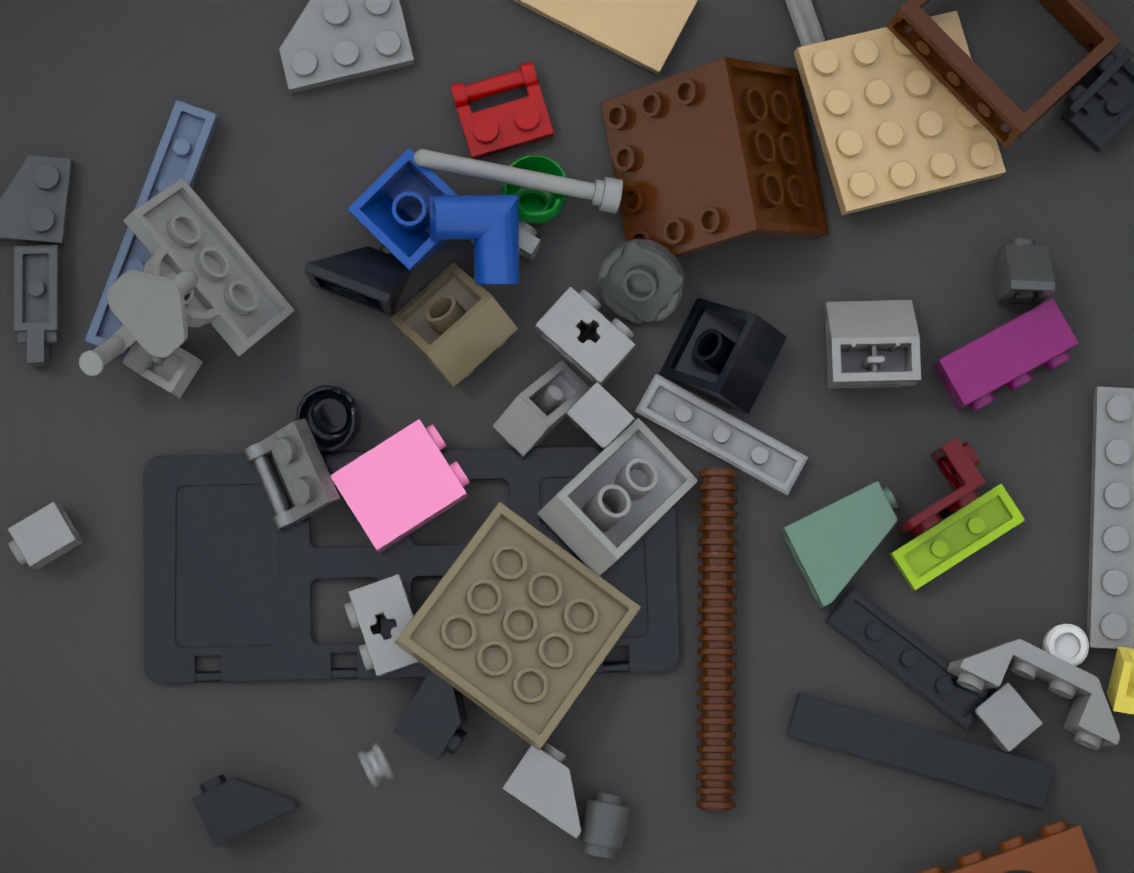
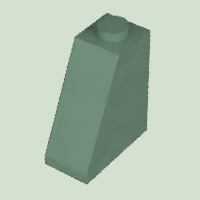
(840, 538)

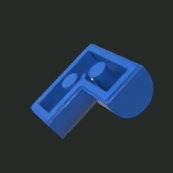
(492, 225)

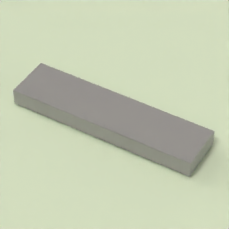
(721, 435)

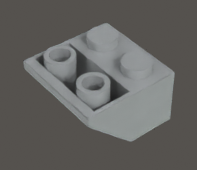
(872, 344)

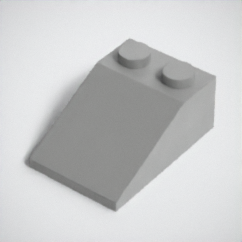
(617, 497)

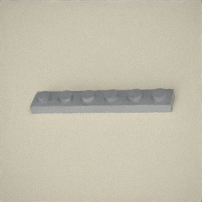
(1112, 521)

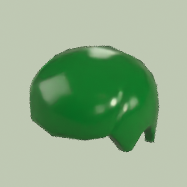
(534, 204)

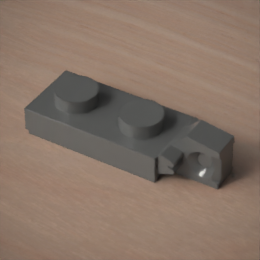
(37, 300)

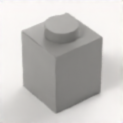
(43, 536)

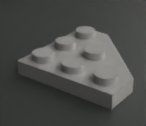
(344, 42)

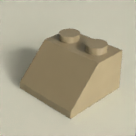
(454, 324)

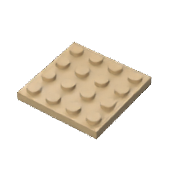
(890, 121)

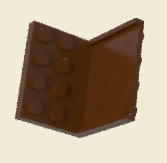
(715, 157)

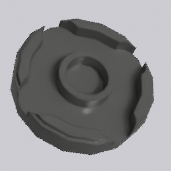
(641, 281)

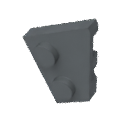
(38, 202)

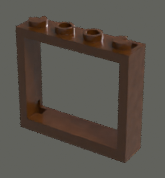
(975, 88)

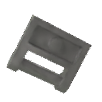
(301, 470)

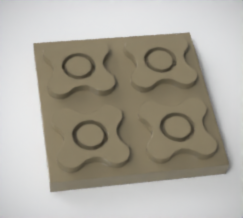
(518, 625)

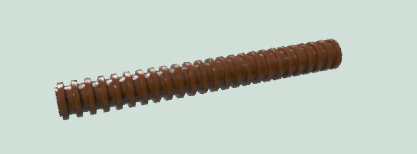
(717, 639)

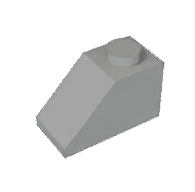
(540, 408)
(546, 787)

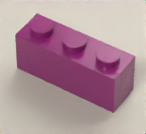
(1006, 356)

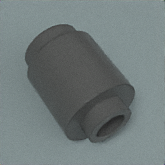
(604, 826)

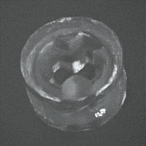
(375, 765)

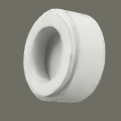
(1067, 643)

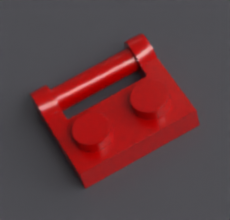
(506, 124)

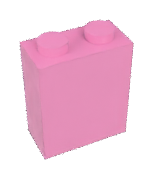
(401, 484)

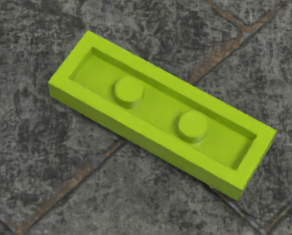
(957, 537)

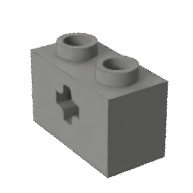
(562, 332)
(367, 604)

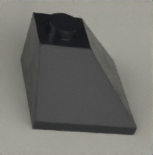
(363, 276)

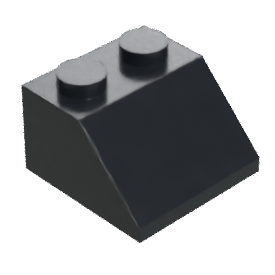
(723, 354)

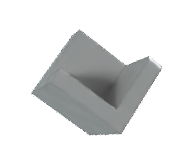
(599, 415)
(1007, 717)

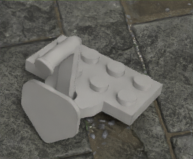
(189, 281)

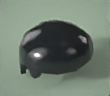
(330, 416)

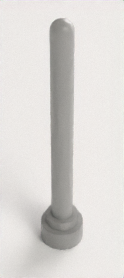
(601, 193)

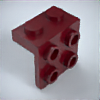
(959, 468)

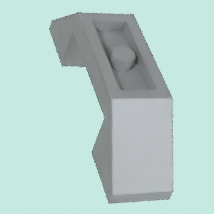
(1089, 714)

